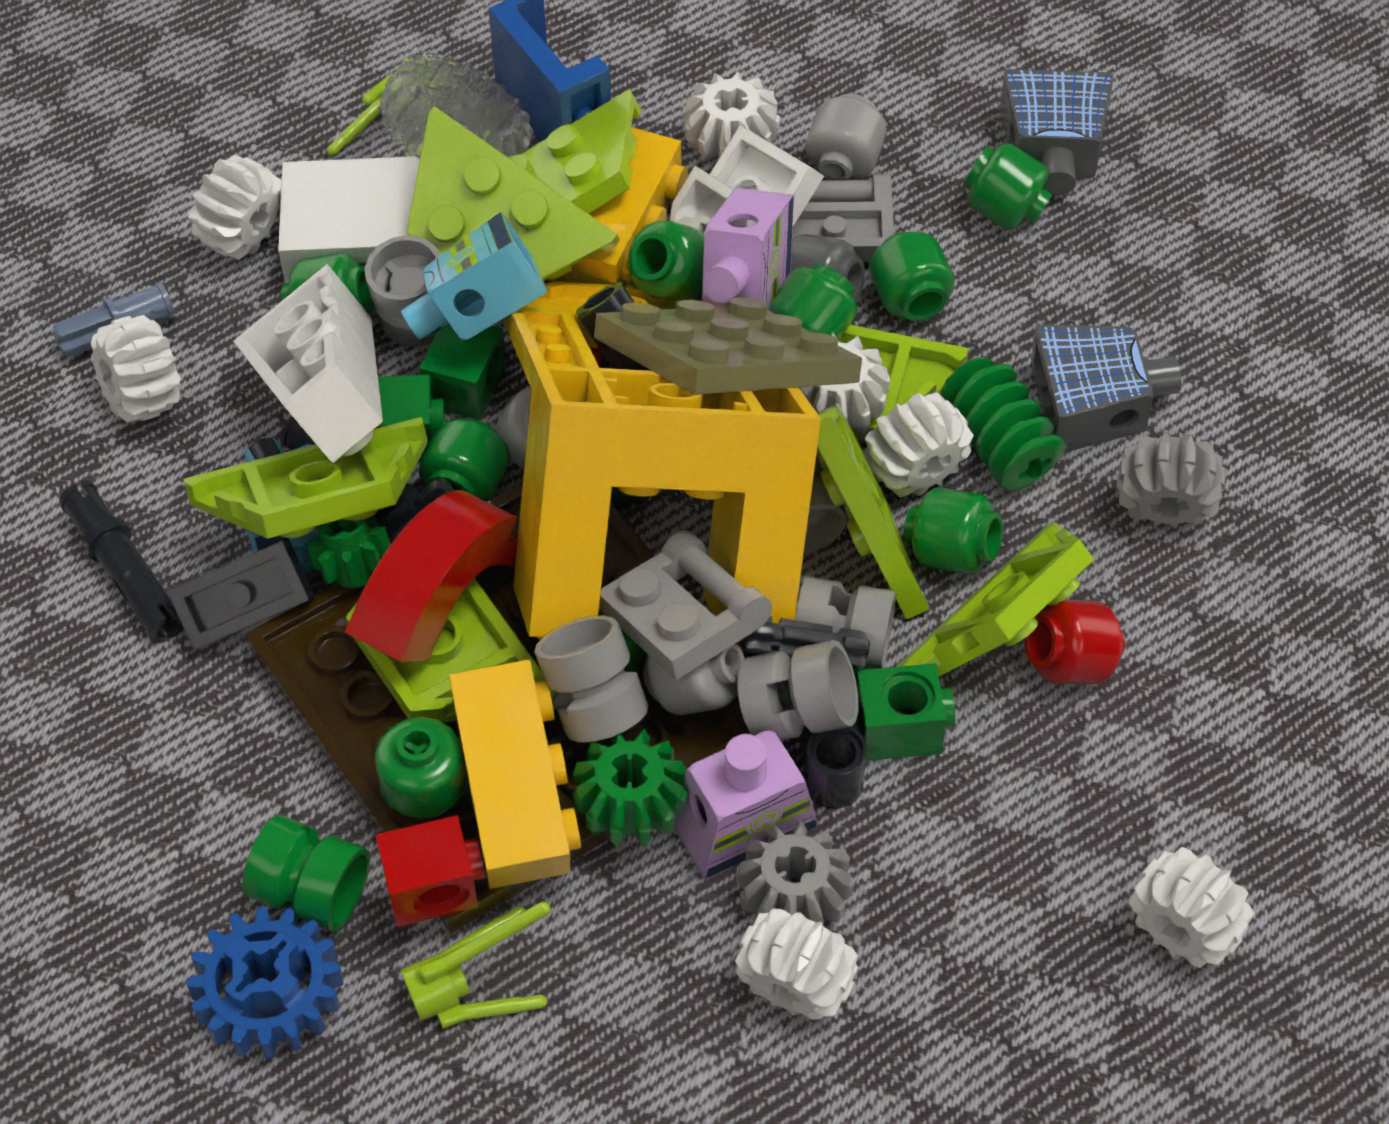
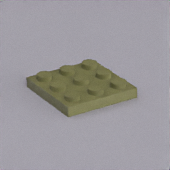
(726, 346)

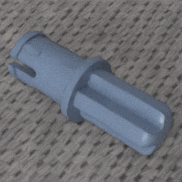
(76, 332)

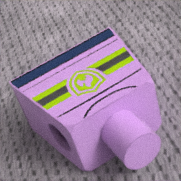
(745, 258)
(739, 798)

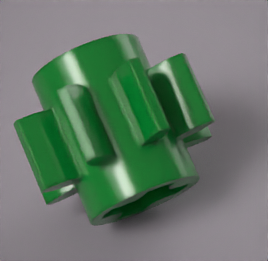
(349, 550)

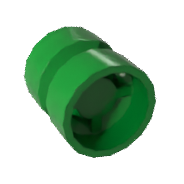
(298, 869)

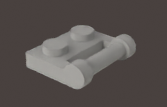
(851, 212)
(669, 619)

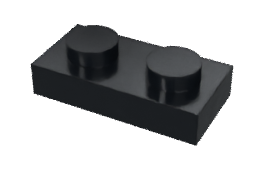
(241, 593)

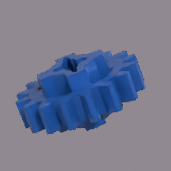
(265, 992)

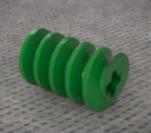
(1004, 422)

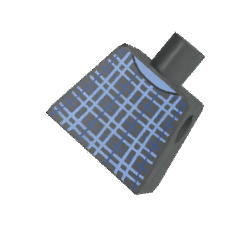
(1057, 120)
(1097, 382)

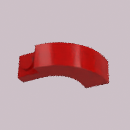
(428, 571)

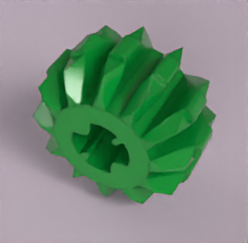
(630, 788)

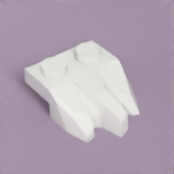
(745, 164)

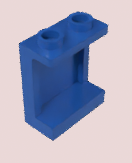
(536, 75)

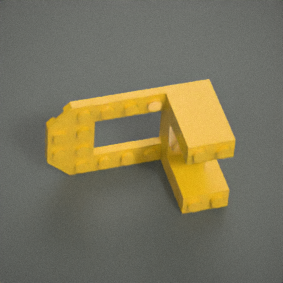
(646, 435)

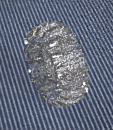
(459, 93)

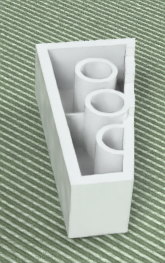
(320, 363)

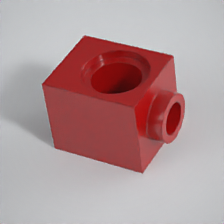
(430, 870)

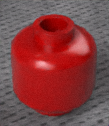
(1075, 643)

